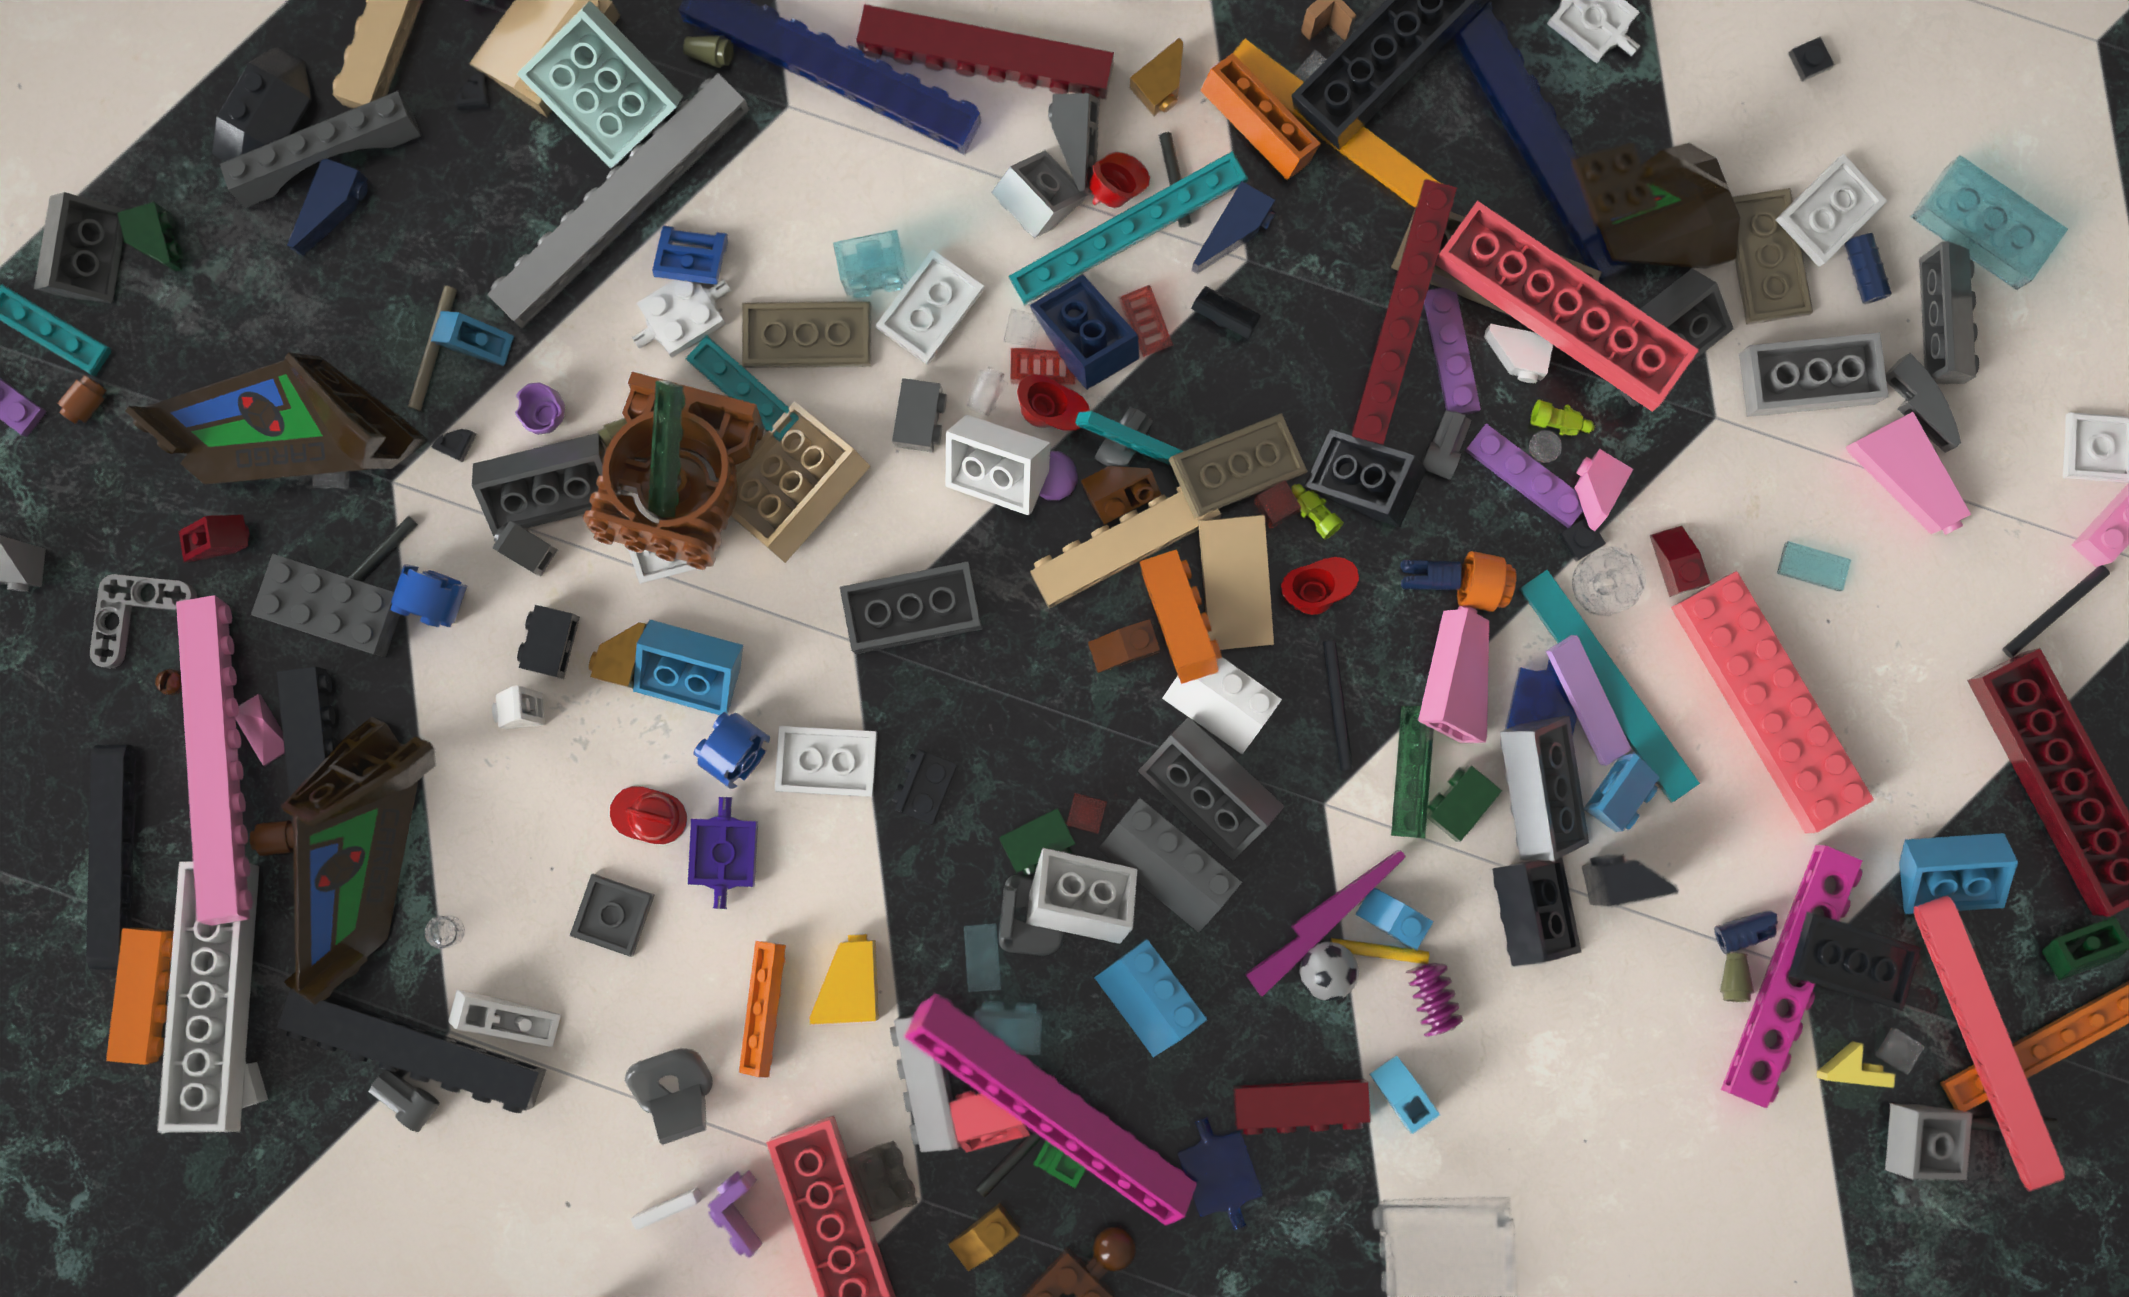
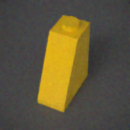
(850, 984)

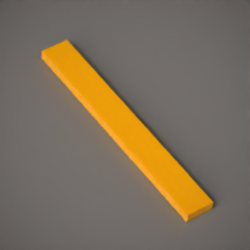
(1363, 148)

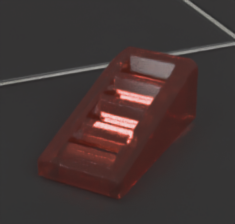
(1126, 299)
(1042, 355)

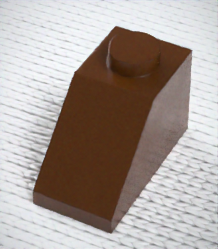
(1124, 646)

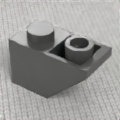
(524, 548)

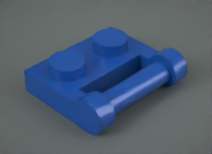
(689, 262)

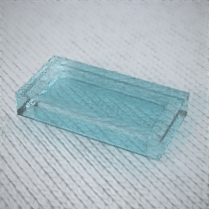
(1813, 566)
(982, 957)

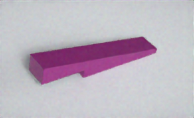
(1317, 924)

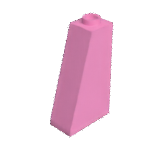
(1912, 473)
(1458, 678)

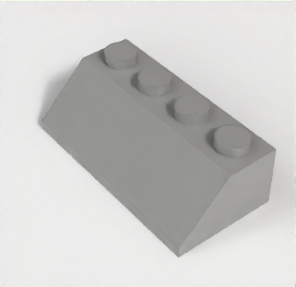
(927, 1093)

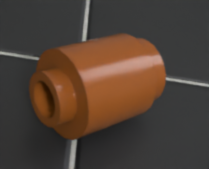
(81, 399)
(272, 838)

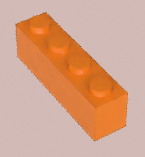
(1260, 116)
(1179, 616)
(140, 996)

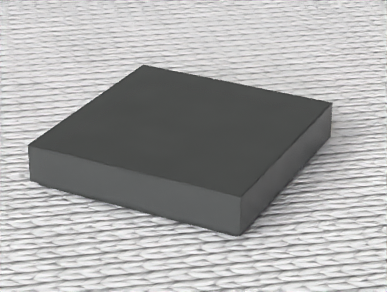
(612, 915)

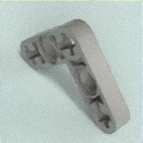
(121, 605)

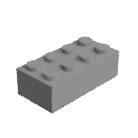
(1813, 374)

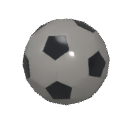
(1329, 971)

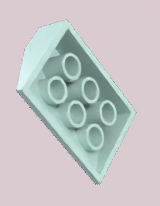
(600, 84)

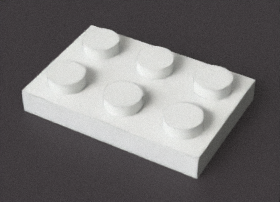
(1831, 210)
(930, 307)
(826, 761)

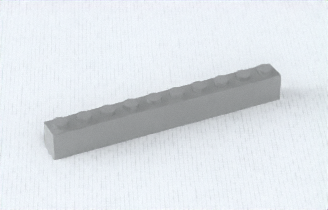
(618, 200)

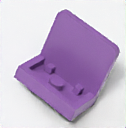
(726, 1214)

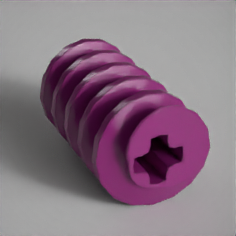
(1435, 998)

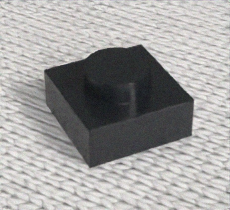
(1811, 59)
(1581, 540)

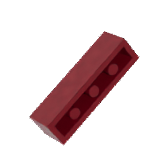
(1302, 1104)

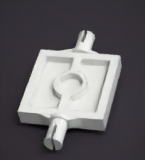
(1596, 25)
(680, 314)

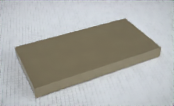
(1769, 260)
(806, 334)
(1237, 465)

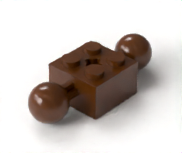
(1112, 1251)

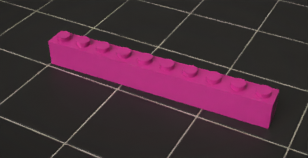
(1050, 1109)

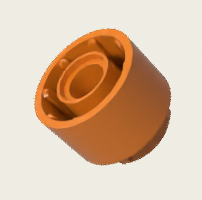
(1486, 582)

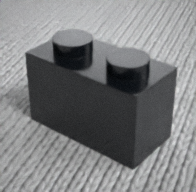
(548, 641)

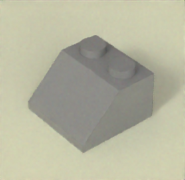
(1038, 193)
(1928, 1142)

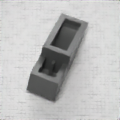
(1925, 400)

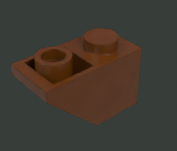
(1119, 490)

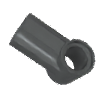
(1443, 453)
(1115, 454)
(410, 1104)

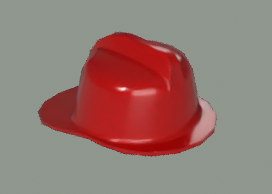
(1118, 179)
(1049, 403)
(1320, 584)
(648, 815)

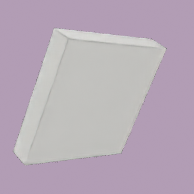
(2096, 447)

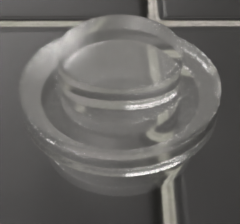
(1545, 446)

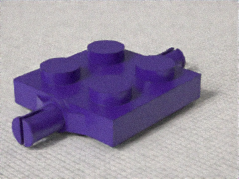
(722, 852)

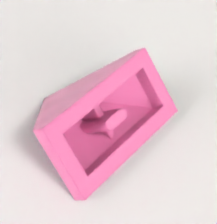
(261, 729)

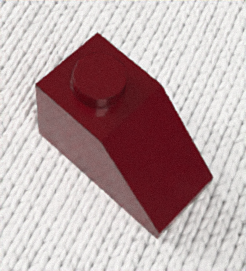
(213, 537)
(1679, 561)

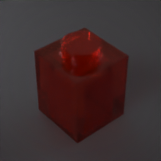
(1277, 504)
(1086, 813)

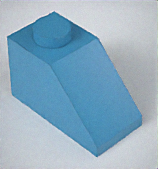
(472, 337)
(1394, 918)

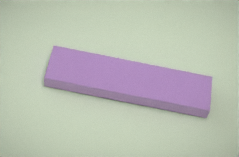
(1588, 700)

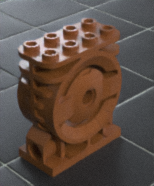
(702, 503)

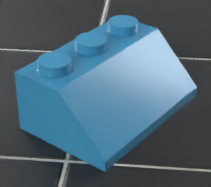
(686, 667)
(1968, 869)
(1150, 998)

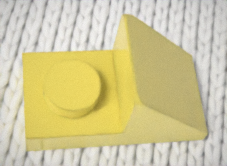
(1848, 1068)

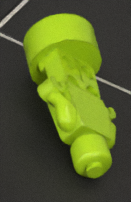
(1567, 420)
(1313, 506)

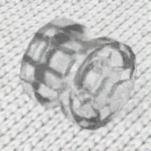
(452, 931)

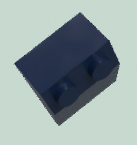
(1086, 331)

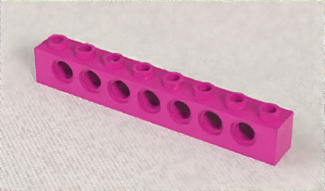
(1776, 985)

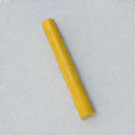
(1384, 951)

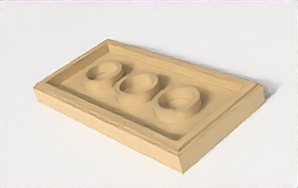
(1236, 581)

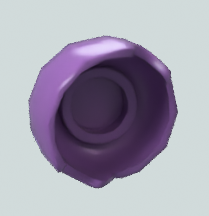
(540, 408)
(1060, 478)

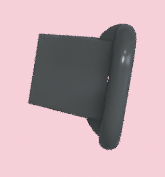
(1018, 936)
(674, 1113)

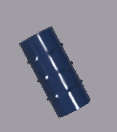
(1868, 268)

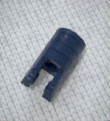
(1438, 575)
(1746, 931)

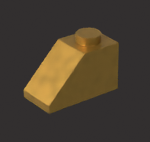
(1159, 79)
(616, 657)
(985, 1237)

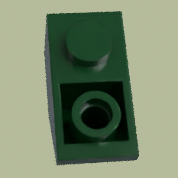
(150, 232)

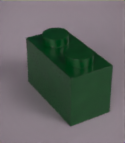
(1462, 803)
(1026, 842)
(2086, 948)

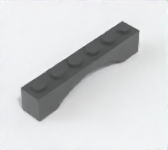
(266, 169)

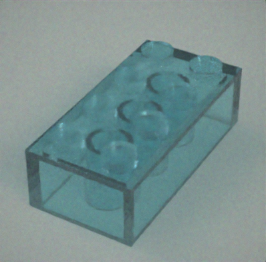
(1990, 220)

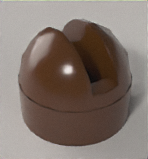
(173, 683)

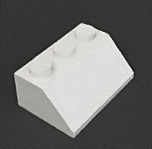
(996, 463)
(1225, 704)
(1082, 896)

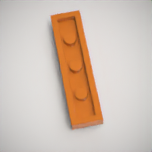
(762, 1009)

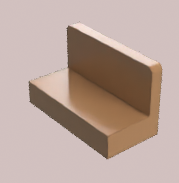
(1328, 12)

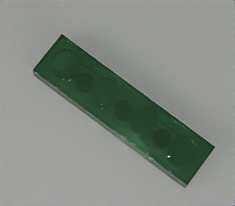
(665, 448)
(1412, 775)

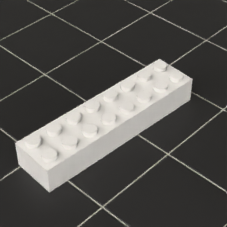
(206, 1016)

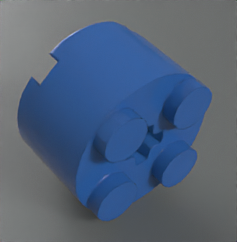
(428, 595)
(731, 749)

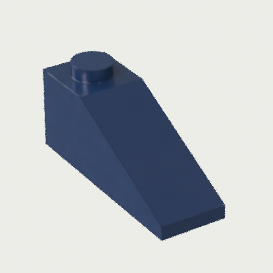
(329, 201)
(1238, 224)

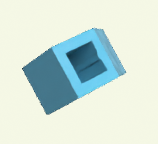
(1404, 1094)

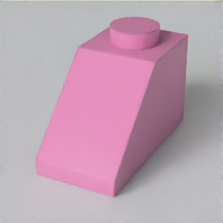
(1600, 486)

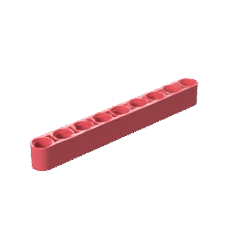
(1988, 1043)

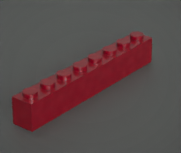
(984, 52)
(1404, 311)

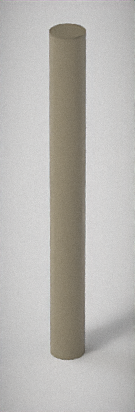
(430, 353)

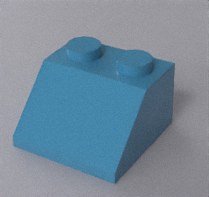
(1623, 792)

